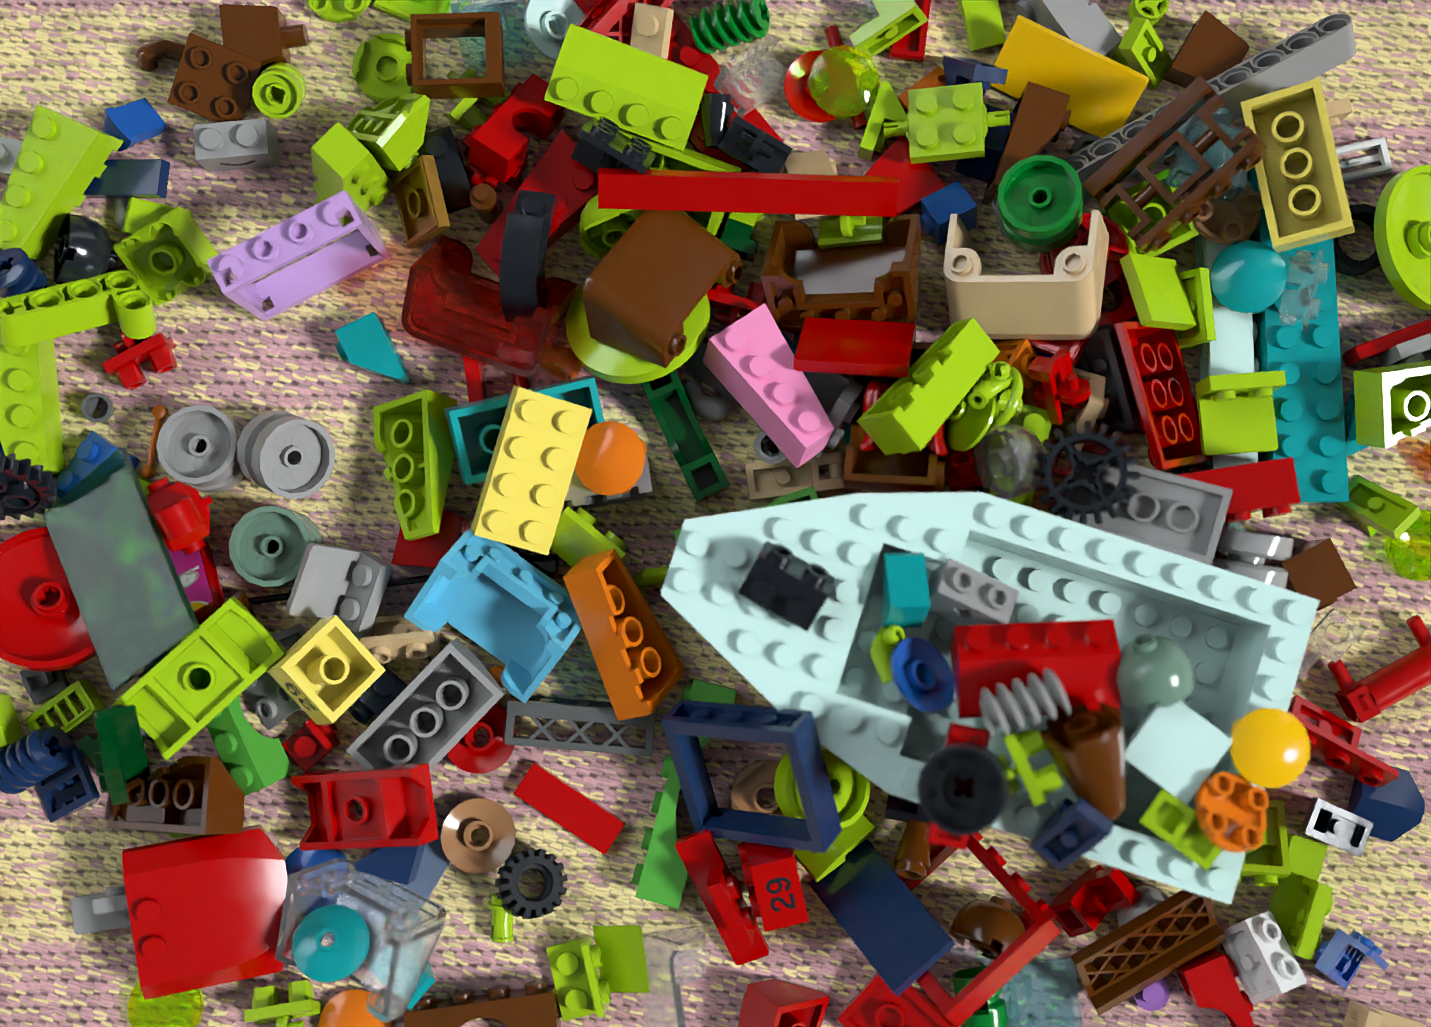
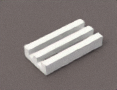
(1383, 156)

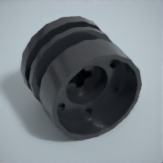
(963, 812)

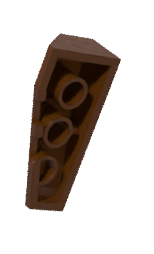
(183, 798)

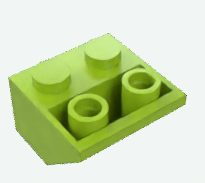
(578, 538)

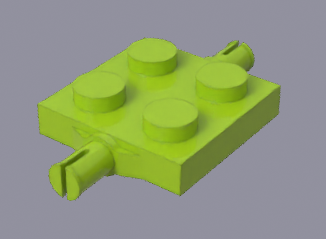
(946, 123)

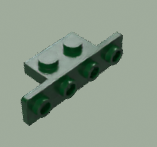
(122, 751)

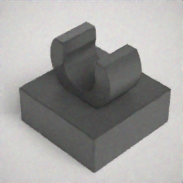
(44, 685)

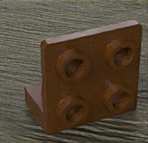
(213, 79)

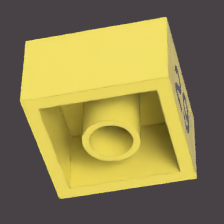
(326, 670)

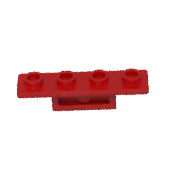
(1338, 742)
(722, 897)

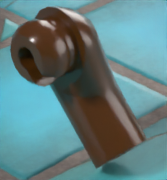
(156, 50)

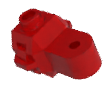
(180, 514)

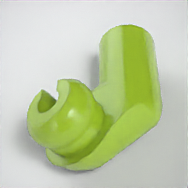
(991, 384)
(882, 650)

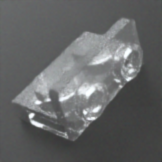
(752, 76)

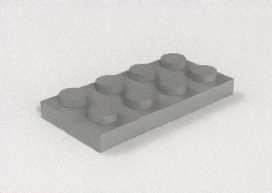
(1164, 512)

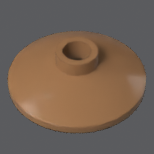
(472, 815)

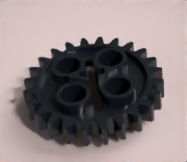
(24, 488)

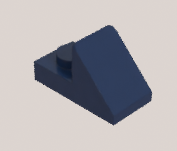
(967, 71)
(1070, 833)

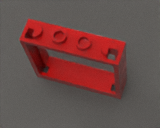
(1012, 959)

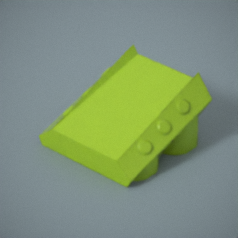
(168, 255)

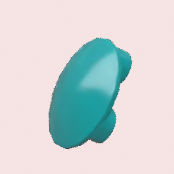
(1248, 277)

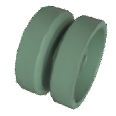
(254, 542)

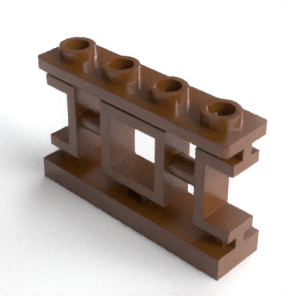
(1154, 144)

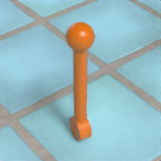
(159, 413)

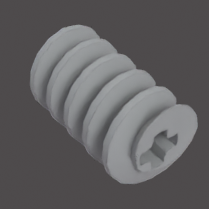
(1023, 702)

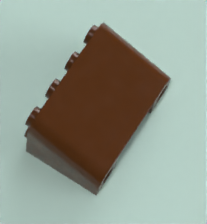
(896, 472)

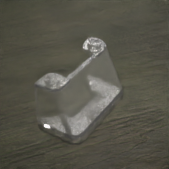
(399, 924)
(672, 959)

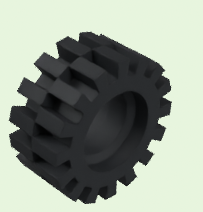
(553, 883)

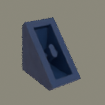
(983, 167)
(393, 863)

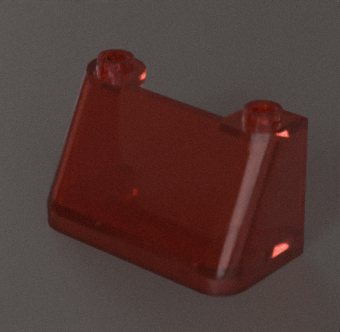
(465, 313)

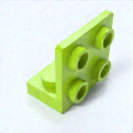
(1238, 412)

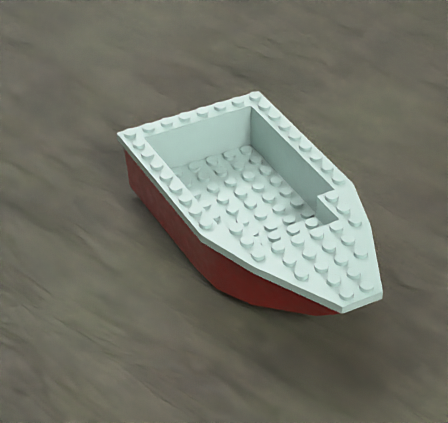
(1235, 629)

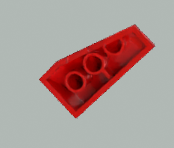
(782, 1005)

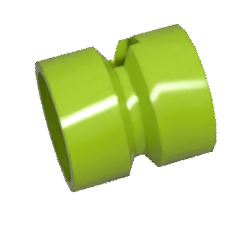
(279, 90)

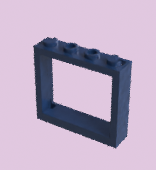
(762, 725)

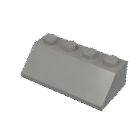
(430, 712)

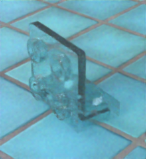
(1043, 995)

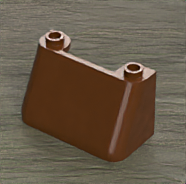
(844, 281)
(654, 283)

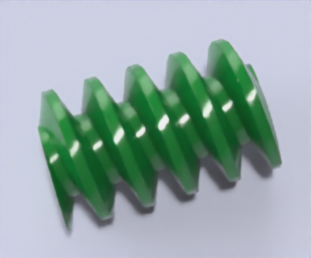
(729, 24)

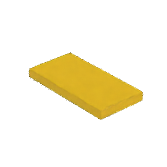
(1098, 86)

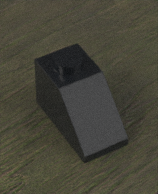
(450, 168)

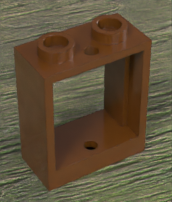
(456, 26)

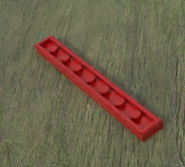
(747, 192)

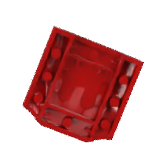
(205, 909)

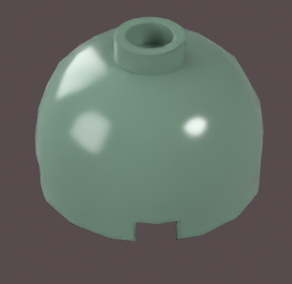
(1154, 672)

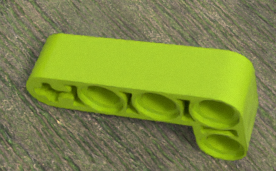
(78, 307)

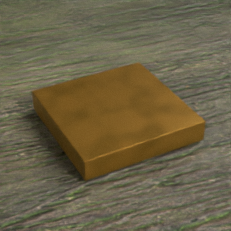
(420, 202)

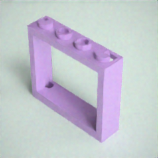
(290, 241)

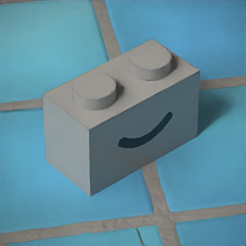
(236, 145)

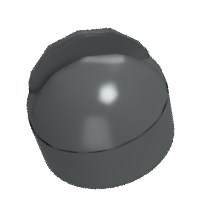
(90, 404)

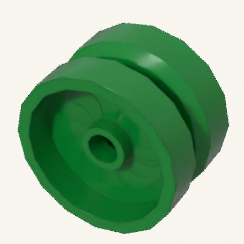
(1040, 203)

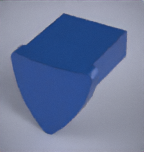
(133, 123)

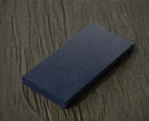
(883, 917)

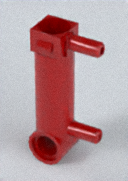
(1389, 684)

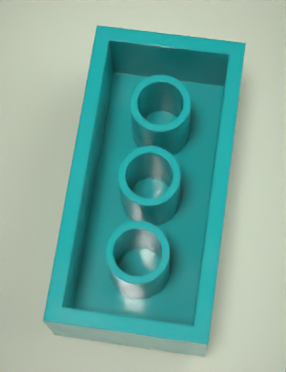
(477, 424)

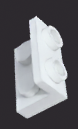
(1262, 957)

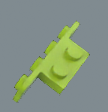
(1300, 899)

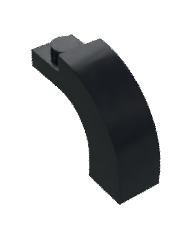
(524, 253)

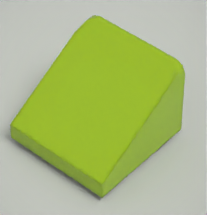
(141, 213)

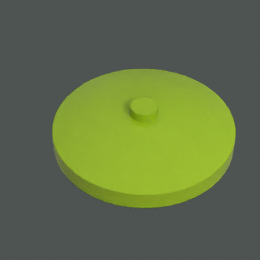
(1404, 234)
(618, 365)

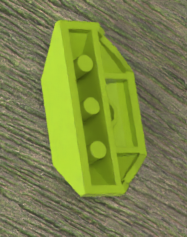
(392, 129)

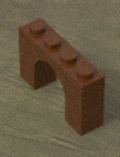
(526, 1007)

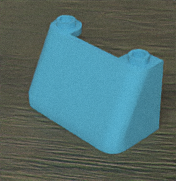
(501, 607)

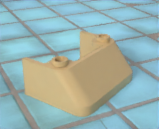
(1028, 305)

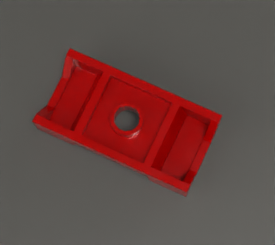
(394, 805)

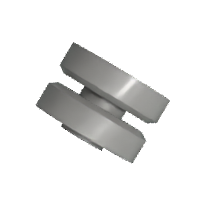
(201, 448)
(285, 454)
(1248, 555)

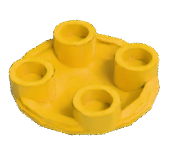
(1269, 747)

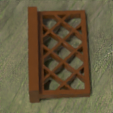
(1146, 961)

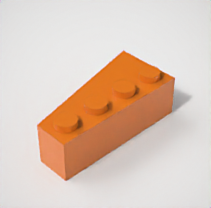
(622, 635)

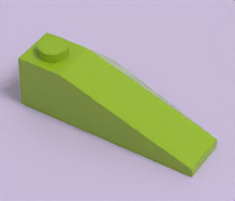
(418, 457)

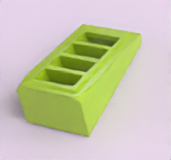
(87, 695)

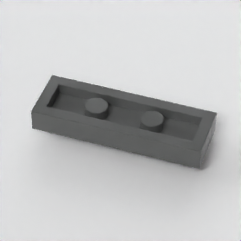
(1103, 358)

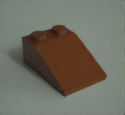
(1036, 122)

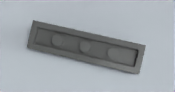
(572, 711)

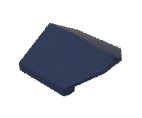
(68, 788)
(1391, 808)

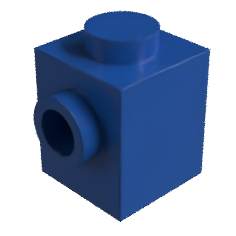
(939, 205)

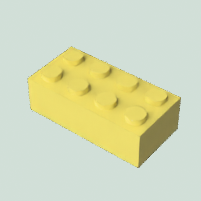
(1299, 167)
(530, 470)

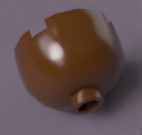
(987, 926)

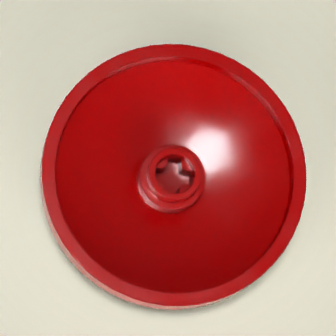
(37, 607)

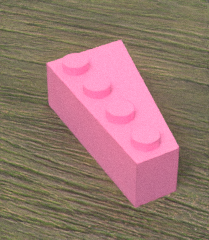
(760, 374)

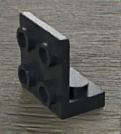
(606, 147)

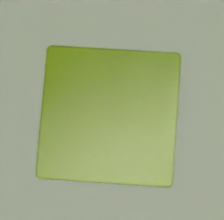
(622, 958)

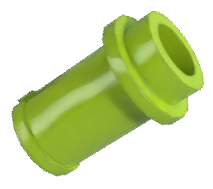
(500, 921)

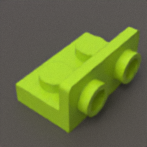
(1200, 298)
(577, 978)

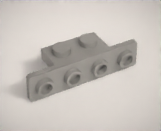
(101, 911)

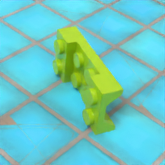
(227, 645)

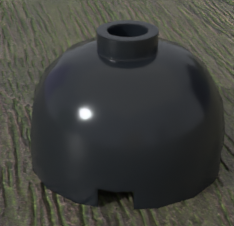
(82, 250)

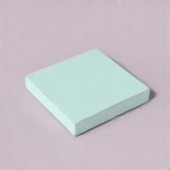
(1176, 749)

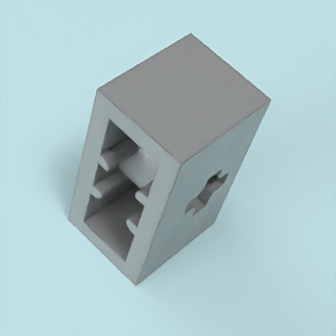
(969, 595)

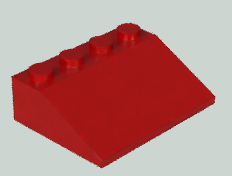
(1161, 395)

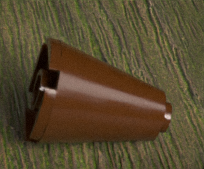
(1091, 755)

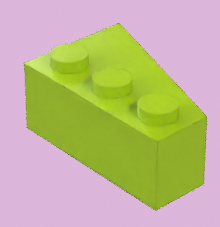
(347, 165)

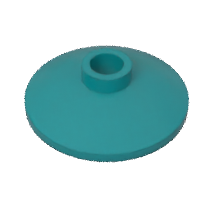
(340, 958)

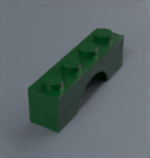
(685, 437)

